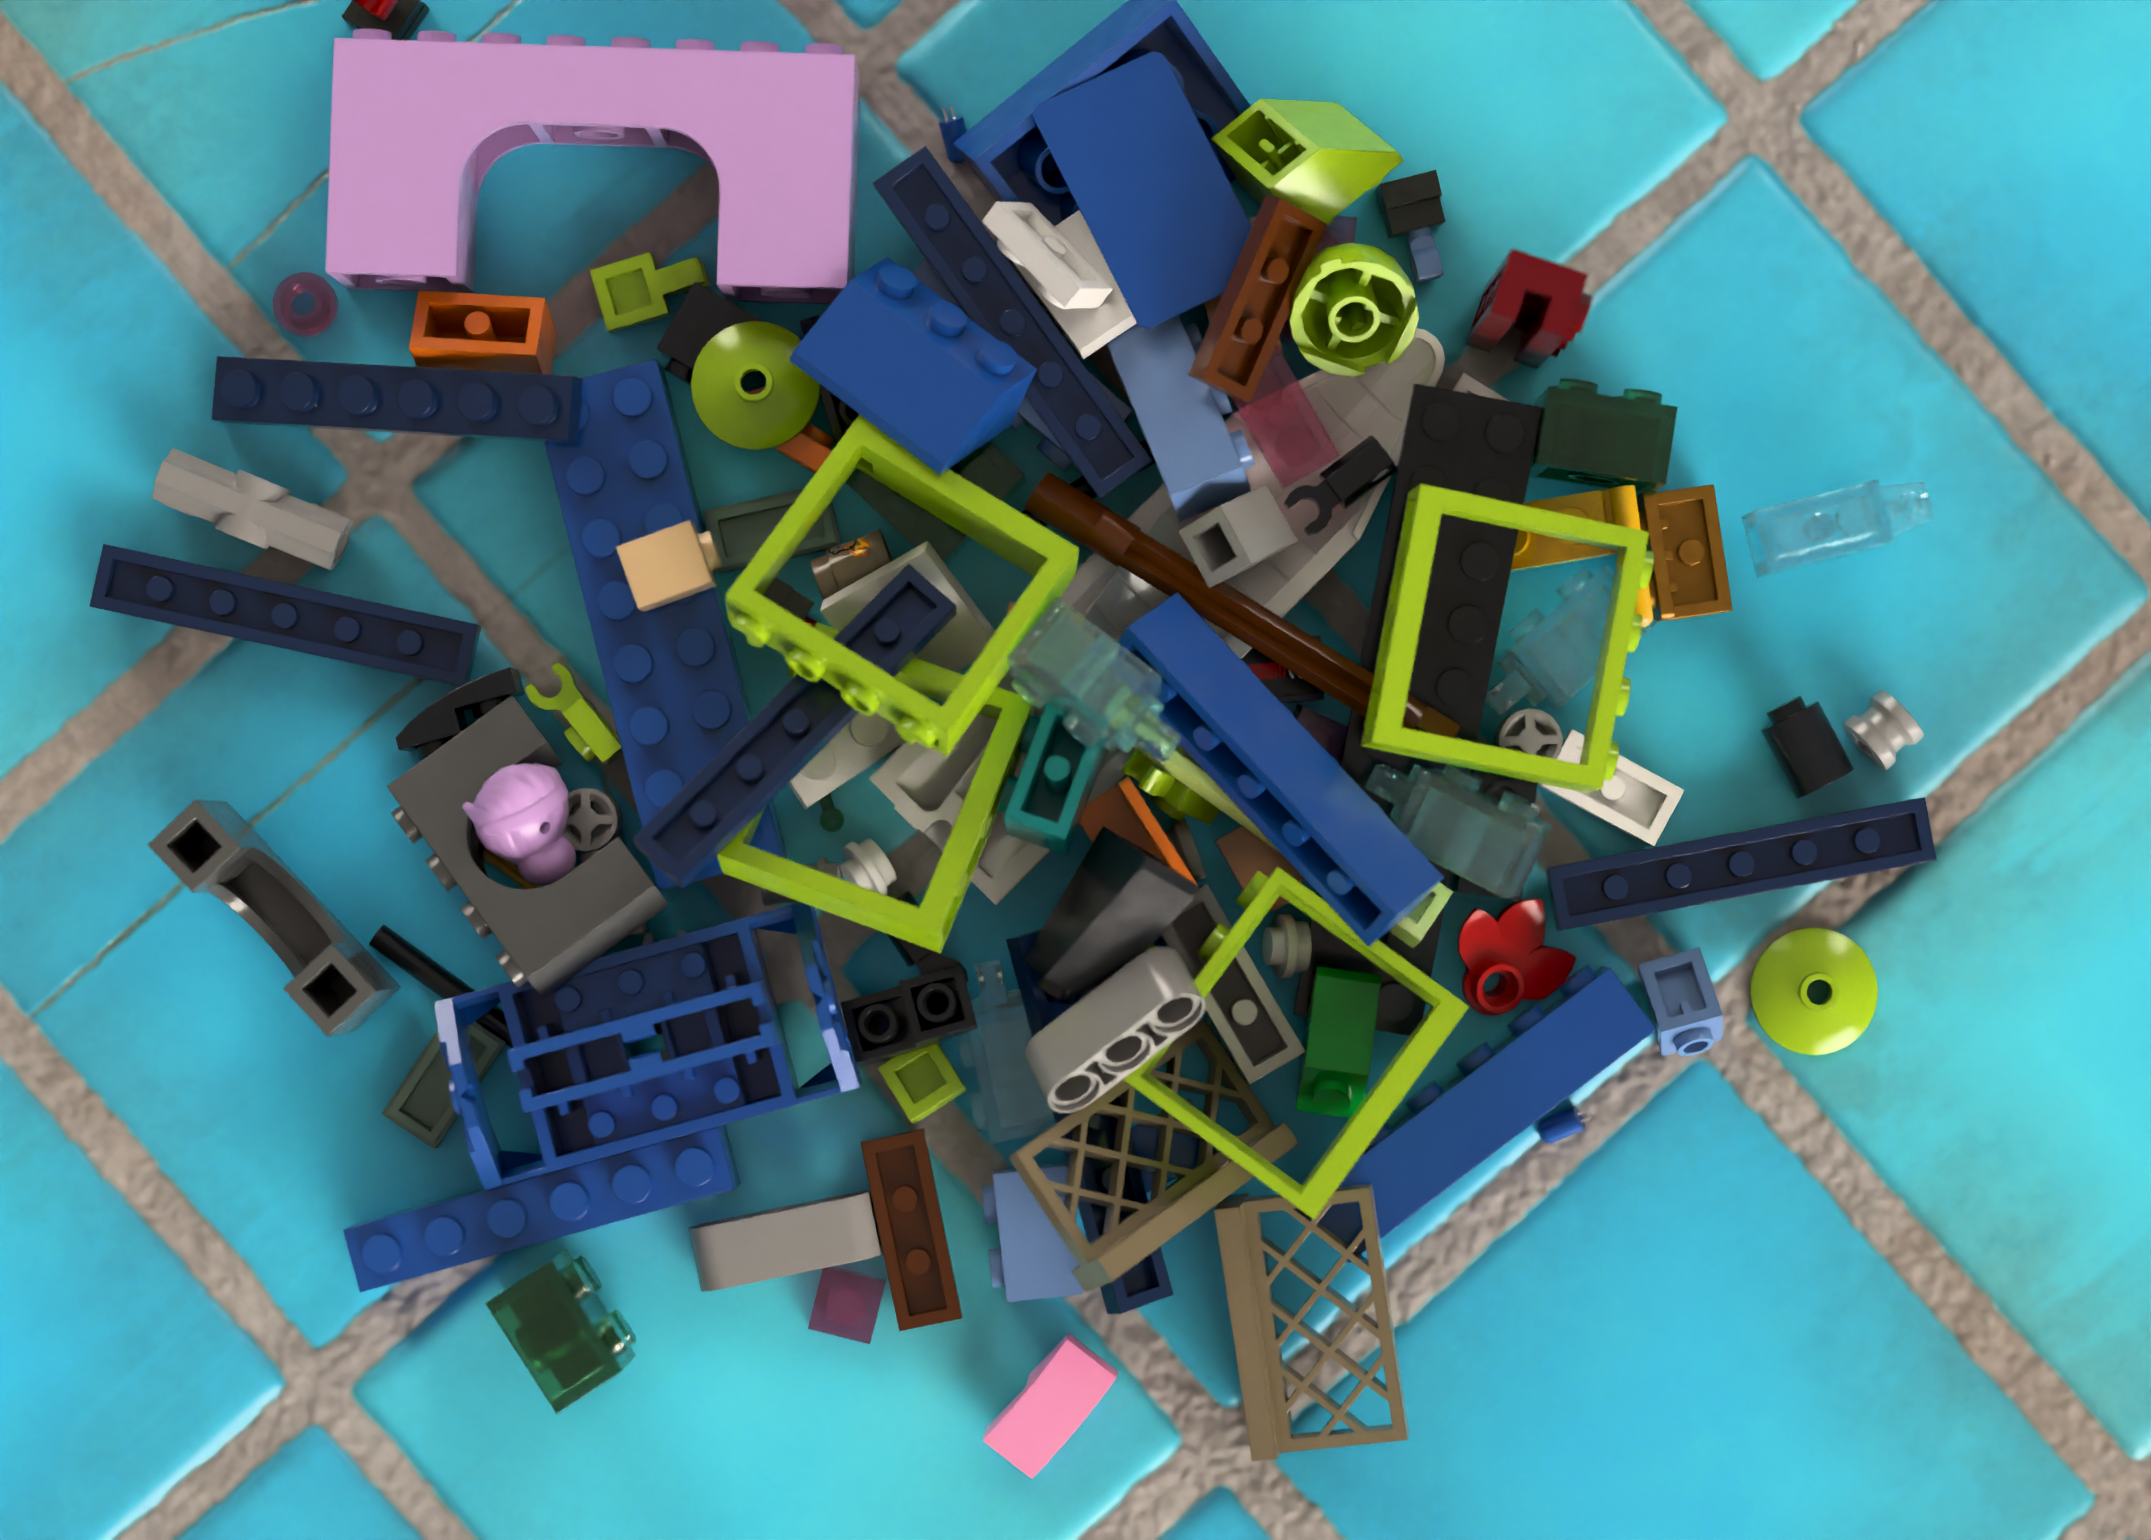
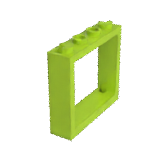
(952, 500)
(1403, 621)
(933, 920)
(1382, 1098)

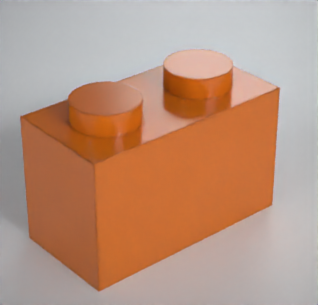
(483, 332)

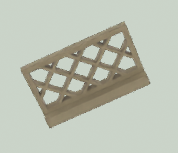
(1169, 1207)
(1257, 1335)

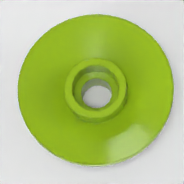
(757, 419)
(1781, 986)

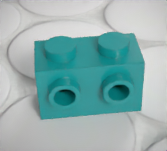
(1052, 786)

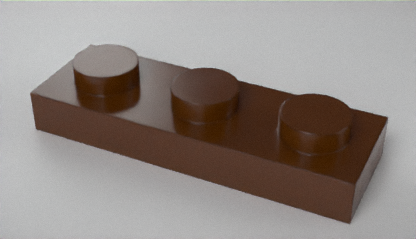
(1257, 299)
(911, 1229)

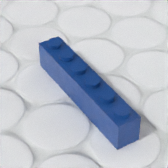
(1280, 773)
(1492, 1099)
(540, 1208)

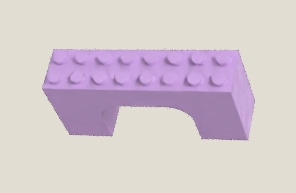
(435, 114)

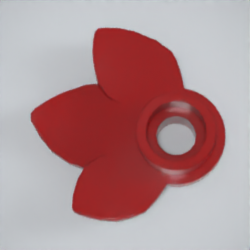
(1513, 949)

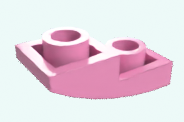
(1051, 1406)

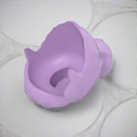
(524, 821)

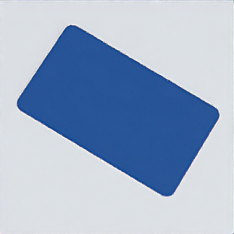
(1147, 186)

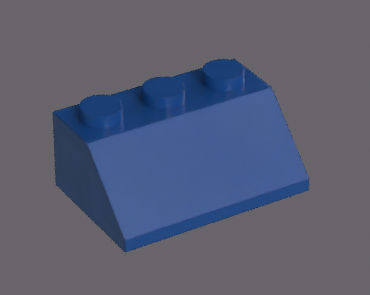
(915, 366)

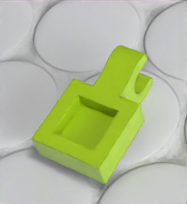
(637, 291)
(589, 730)

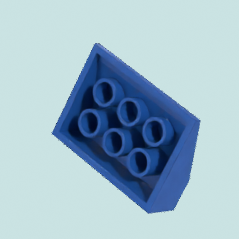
(1010, 150)

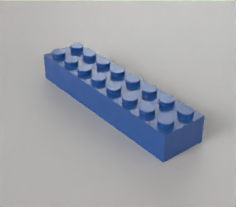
(667, 668)

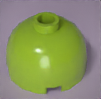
(1353, 310)

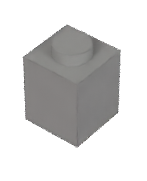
(1237, 535)

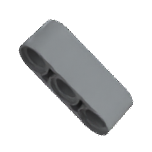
(1114, 1029)
(785, 1241)

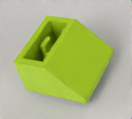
(1305, 154)

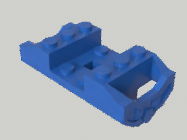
(600, 1099)

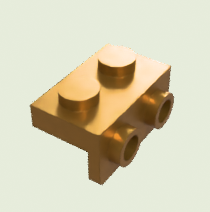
(1688, 553)

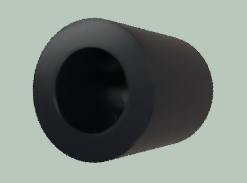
(1805, 746)

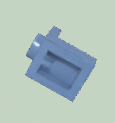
(1682, 1003)

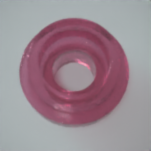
(324, 309)

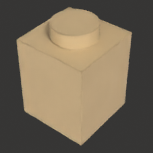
(669, 565)

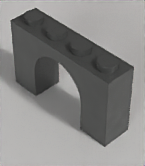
(225, 857)
(545, 929)

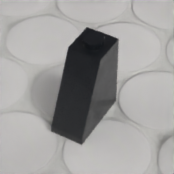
(1106, 916)

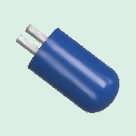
(951, 131)
(1562, 1124)

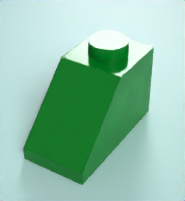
(1337, 1042)

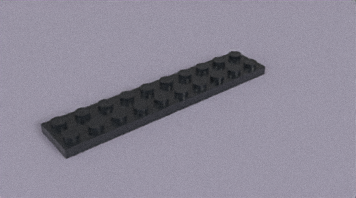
(1473, 449)

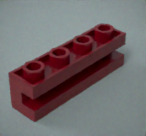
(1535, 298)

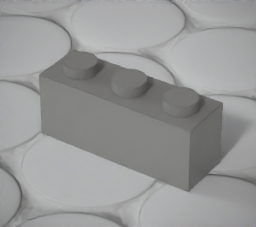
(1240, 1001)

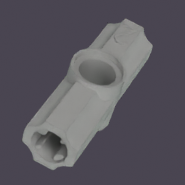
(252, 509)

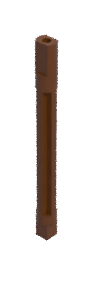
(1224, 606)

